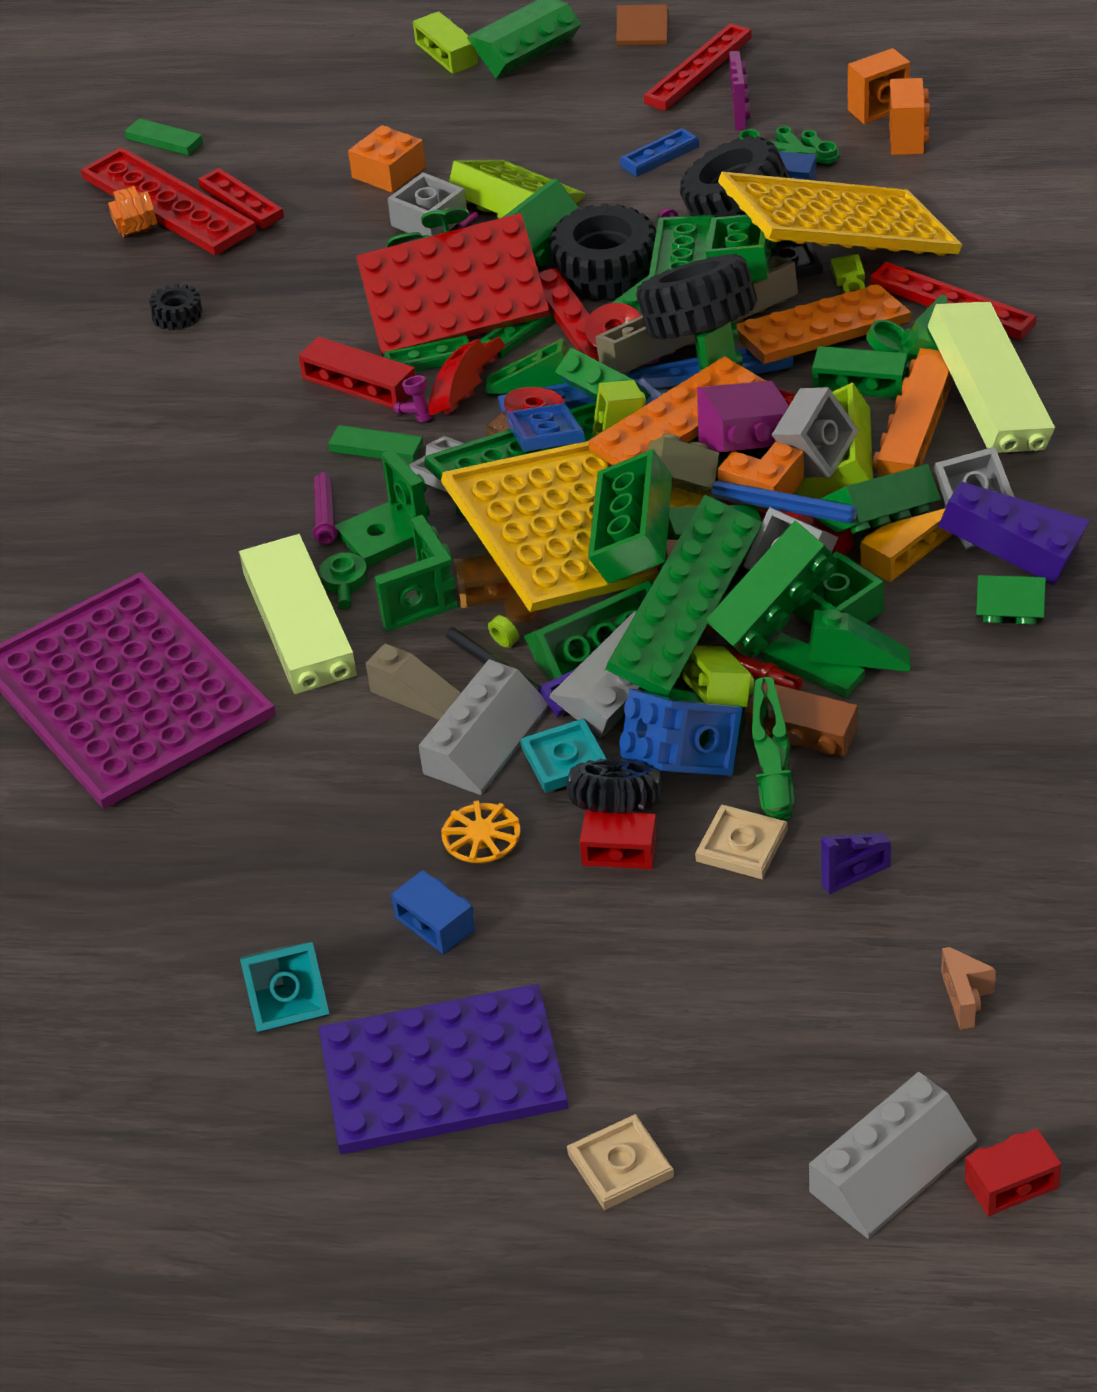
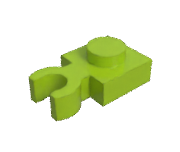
(848, 272)

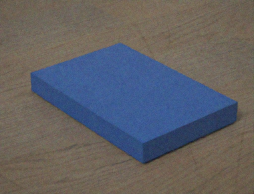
(544, 427)

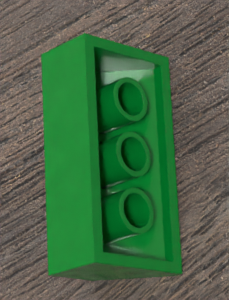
(524, 35)
(540, 216)
(884, 498)
(572, 639)

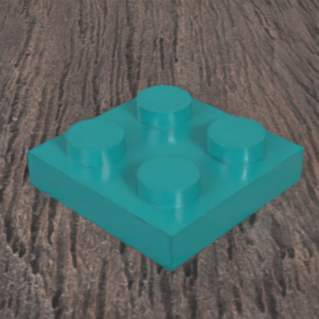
(558, 750)

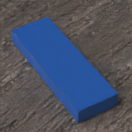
(659, 152)

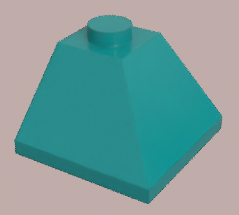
(284, 986)

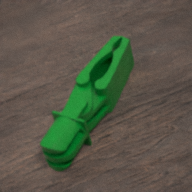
(776, 782)

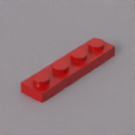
(241, 198)

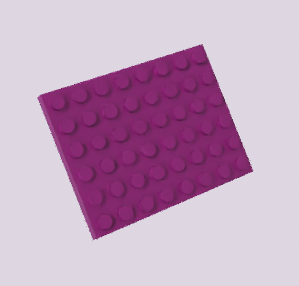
(126, 689)

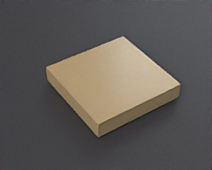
(741, 841)
(620, 1161)

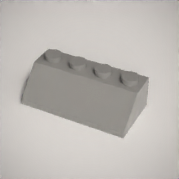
(595, 692)
(482, 728)
(891, 1155)

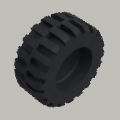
(747, 156)
(602, 250)
(696, 296)

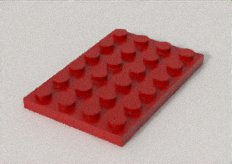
(453, 284)

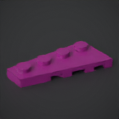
(739, 90)

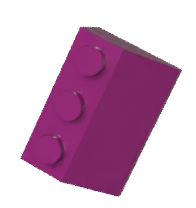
(739, 415)

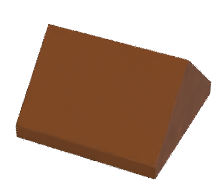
(642, 24)

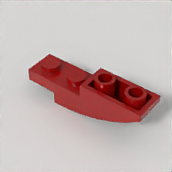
(460, 374)

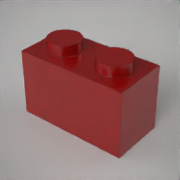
(618, 840)
(1012, 1171)

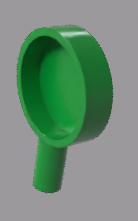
(886, 337)
(342, 575)

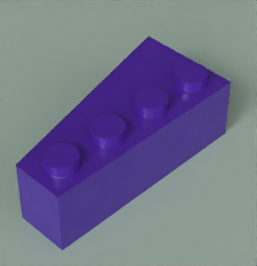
(1014, 529)

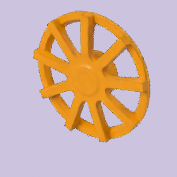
(480, 832)

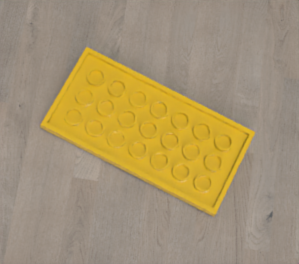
(839, 214)

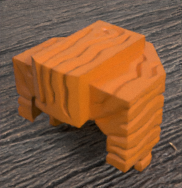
(132, 212)

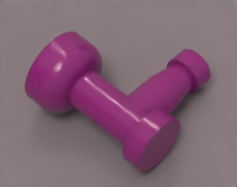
(415, 387)

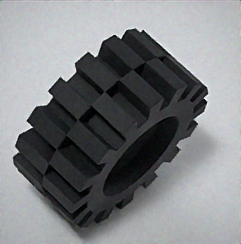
(175, 307)

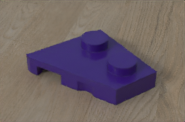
(852, 858)

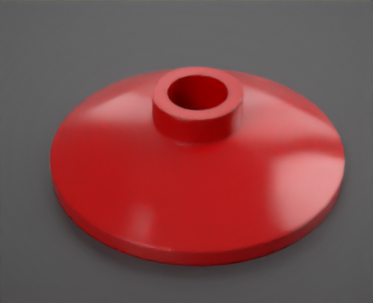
(606, 318)
(531, 397)

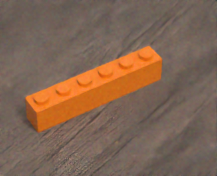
(915, 414)

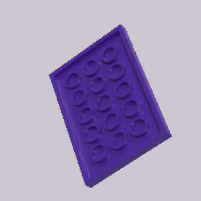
(441, 1068)

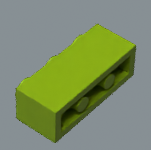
(445, 42)
(718, 676)

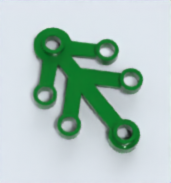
(825, 151)

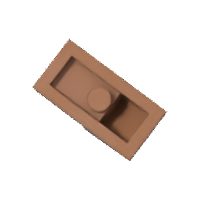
(965, 983)

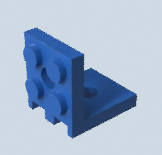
(669, 731)

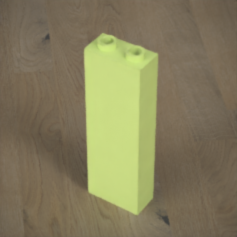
(990, 377)
(297, 614)

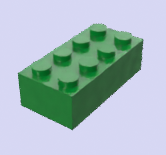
(630, 516)
(773, 590)

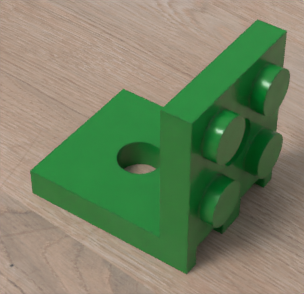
(392, 518)
(428, 576)

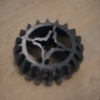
(614, 785)

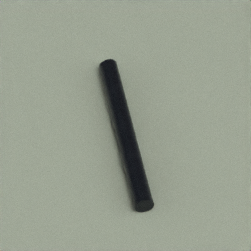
(477, 650)

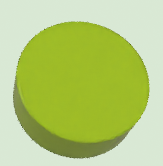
(503, 631)

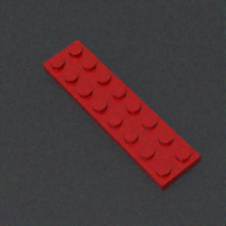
(174, 201)

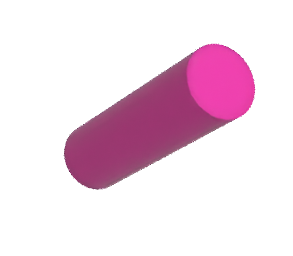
(471, 217)

